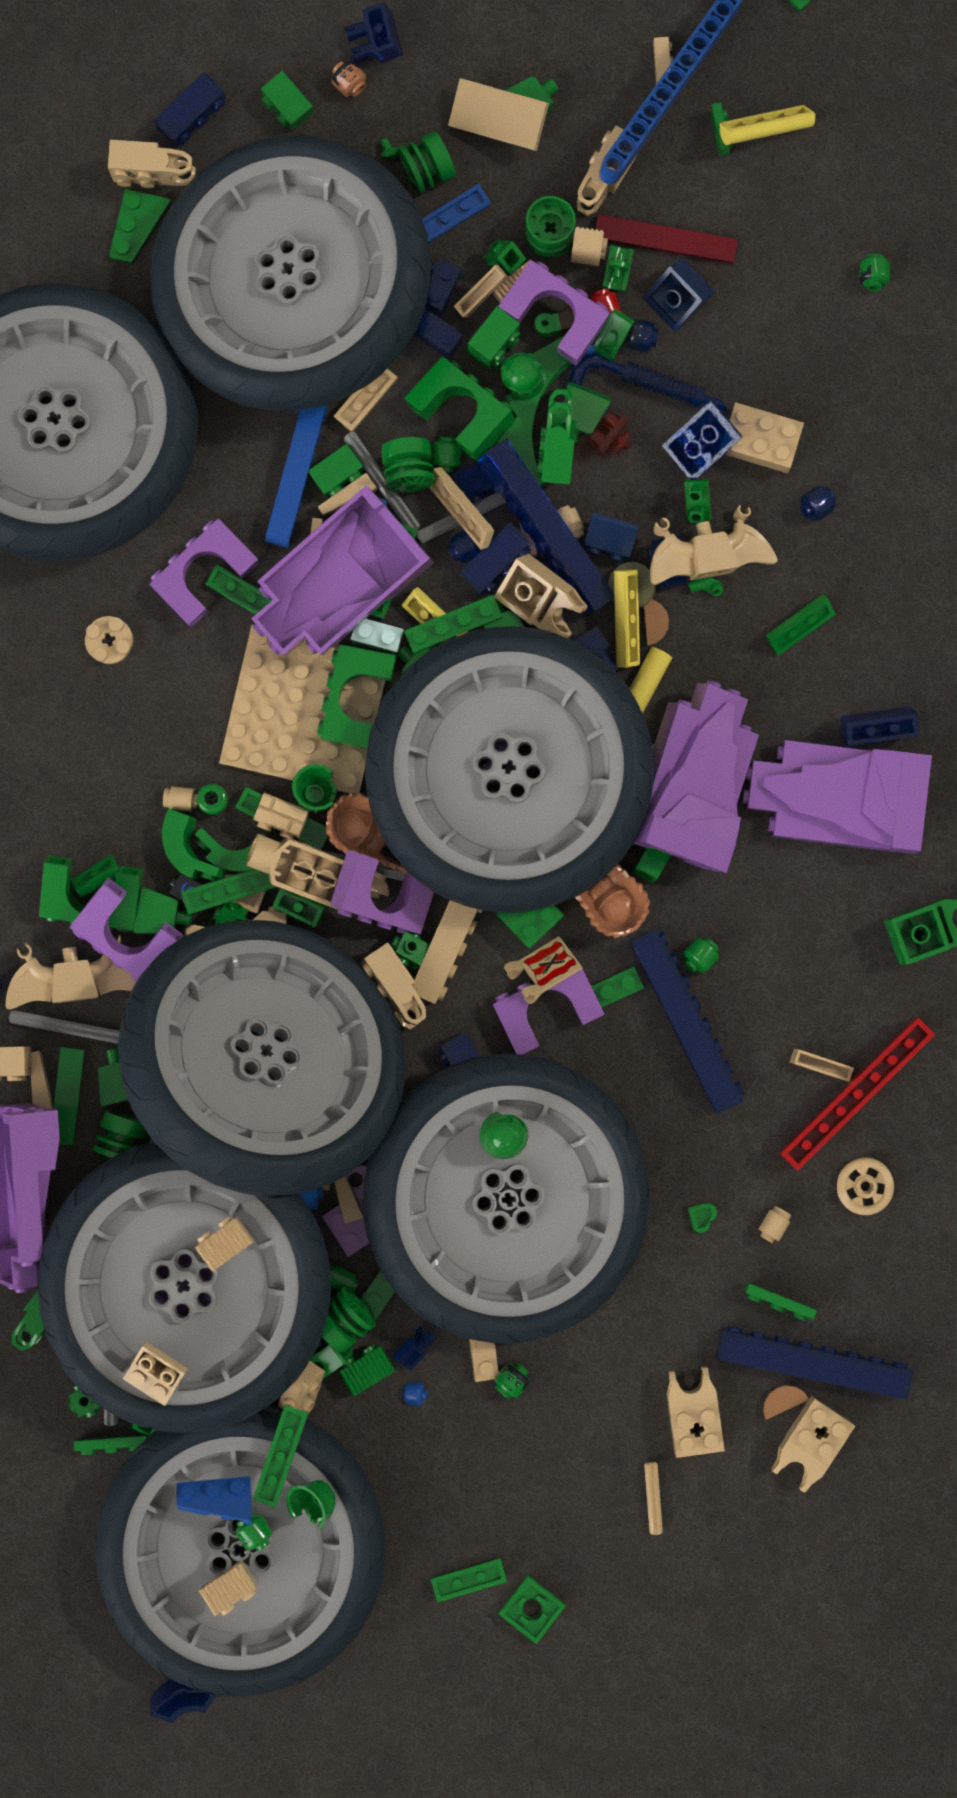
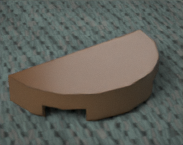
(655, 622)
(782, 1399)

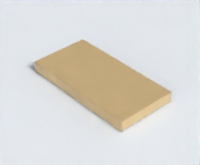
(498, 114)

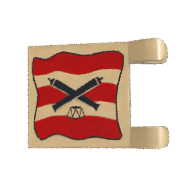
(545, 967)

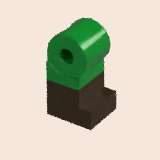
(554, 324)

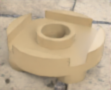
(114, 627)

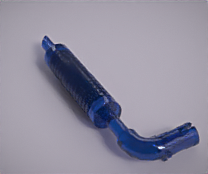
(645, 378)

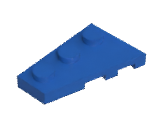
(220, 1497)

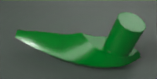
(392, 152)

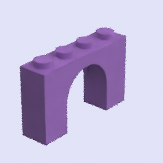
(537, 283)
(214, 541)
(354, 896)
(93, 926)
(513, 1009)

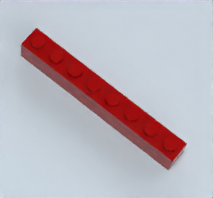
(856, 1093)

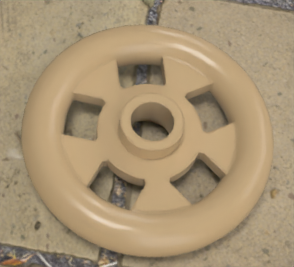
(856, 1204)

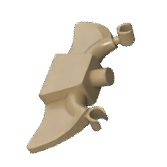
(709, 552)
(67, 980)

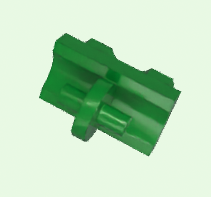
(617, 268)
(697, 500)

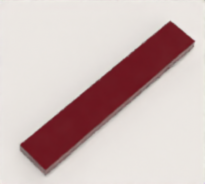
(667, 239)

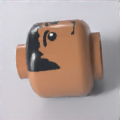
(348, 78)

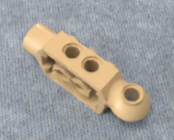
(303, 868)

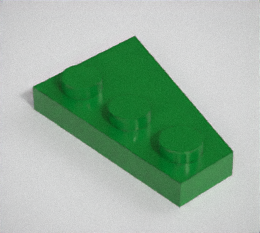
(135, 223)

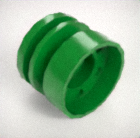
(427, 162)
(550, 214)
(407, 464)
(122, 1134)
(346, 1318)

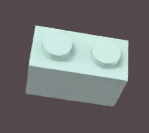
(378, 636)

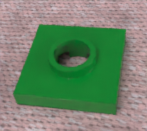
(535, 1626)

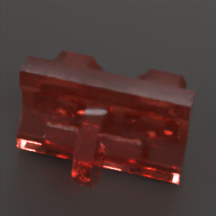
(616, 425)

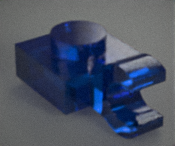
(413, 1350)

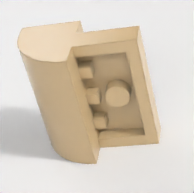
(155, 1373)

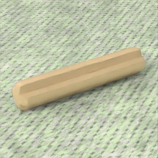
(653, 1498)

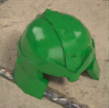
(523, 376)
(314, 787)
(503, 1135)
(313, 1497)

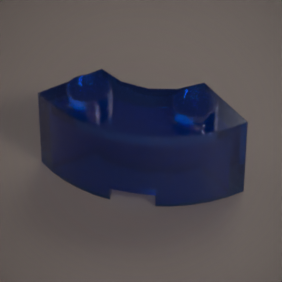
(176, 1699)

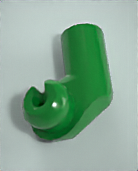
(709, 585)

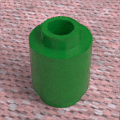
(342, 1278)

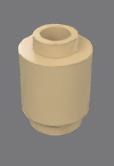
(572, 520)
(180, 799)
(774, 1224)

